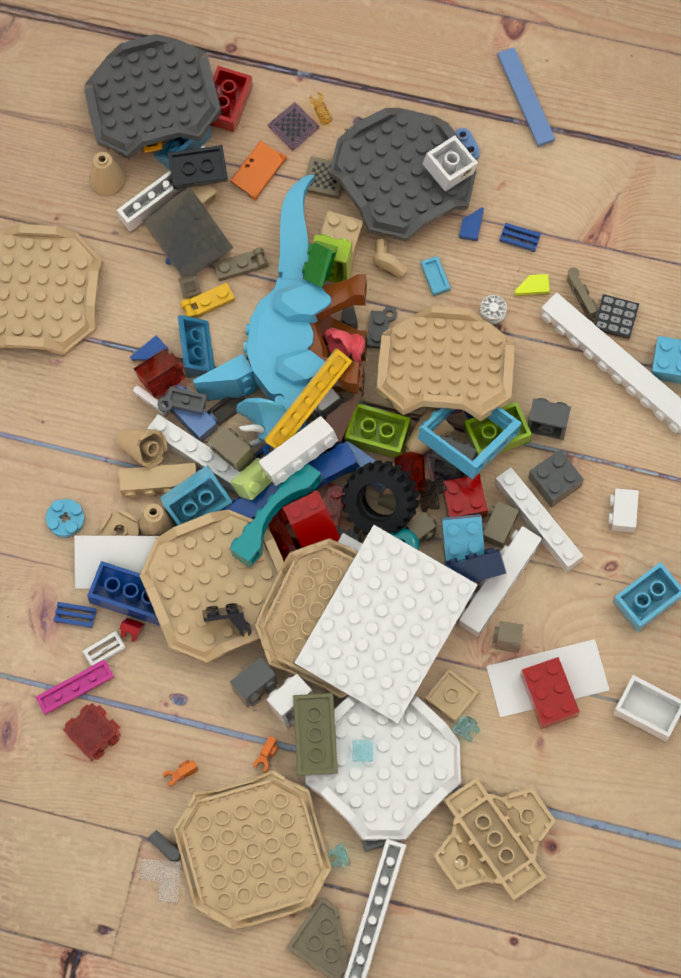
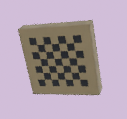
(323, 183)

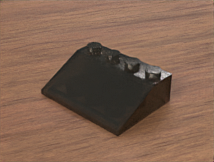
(187, 233)

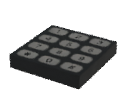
(616, 316)

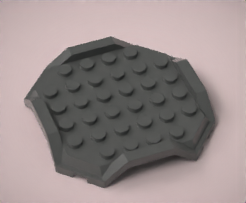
(151, 94)
(385, 174)

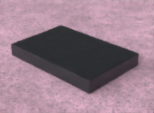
(197, 167)

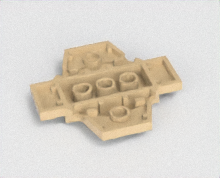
(494, 839)

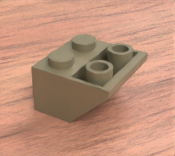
(232, 449)

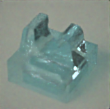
(465, 726)
(342, 858)

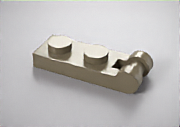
(240, 264)
(581, 293)

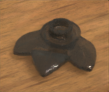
(430, 498)

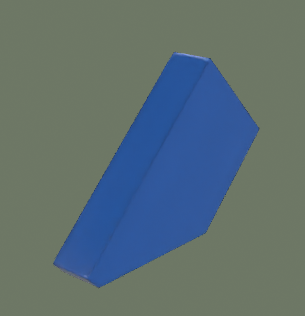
(471, 225)
(149, 349)

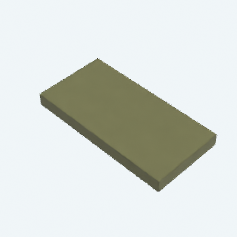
(315, 734)

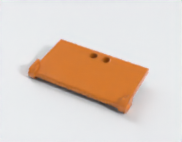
(256, 174)

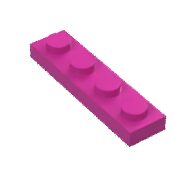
(74, 687)

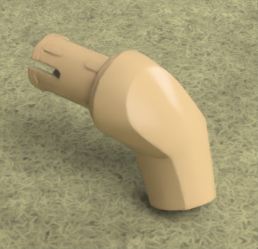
(387, 261)

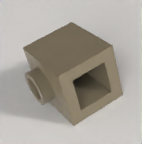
(423, 526)

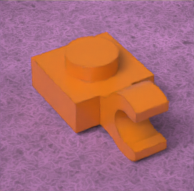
(269, 749)
(185, 769)

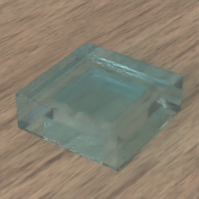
(362, 751)

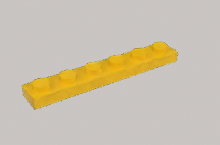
(308, 399)

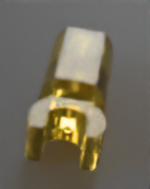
(321, 109)

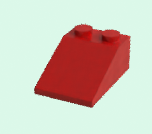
(311, 520)

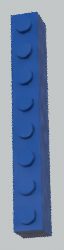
(330, 464)

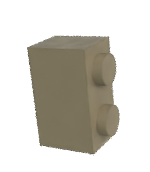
(500, 524)
(508, 636)

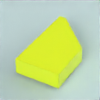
(534, 285)

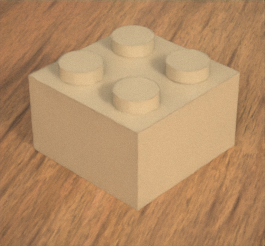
(344, 227)

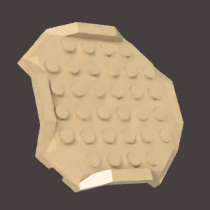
(46, 288)
(446, 362)
(195, 570)
(297, 603)
(252, 851)

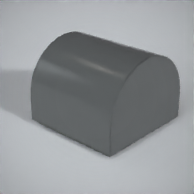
(349, 317)

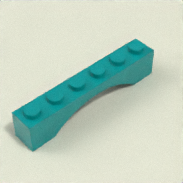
(250, 544)

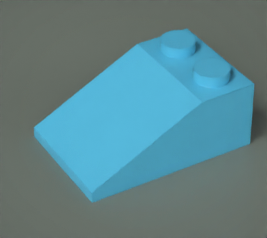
(227, 380)

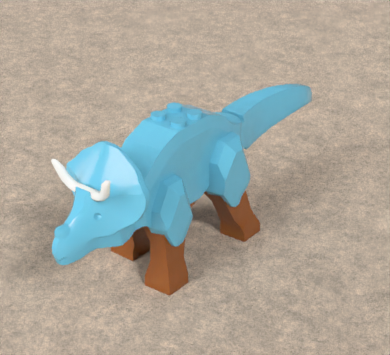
(289, 326)

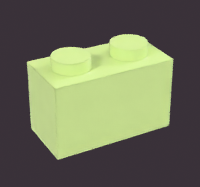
(250, 481)

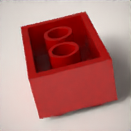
(233, 92)
(549, 693)

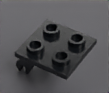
(231, 611)

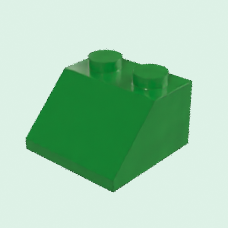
(320, 263)

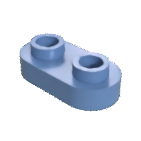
(468, 141)

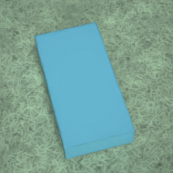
(435, 276)

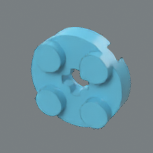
(71, 526)

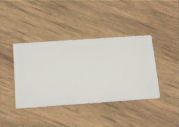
(121, 551)
(580, 664)

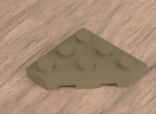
(322, 941)

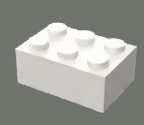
(649, 708)

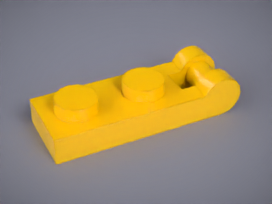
(208, 301)

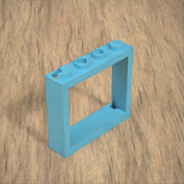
(470, 468)

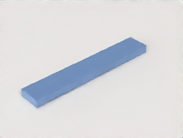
(526, 97)

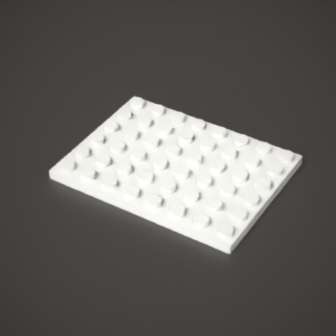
(386, 623)

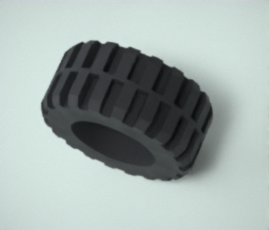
(392, 477)

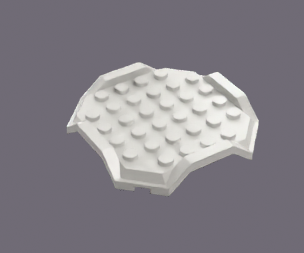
(409, 775)

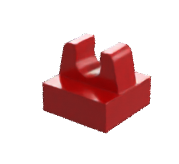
(131, 626)

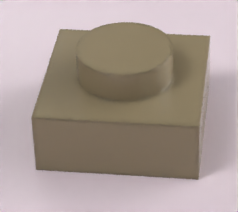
(189, 286)

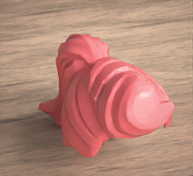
(345, 342)

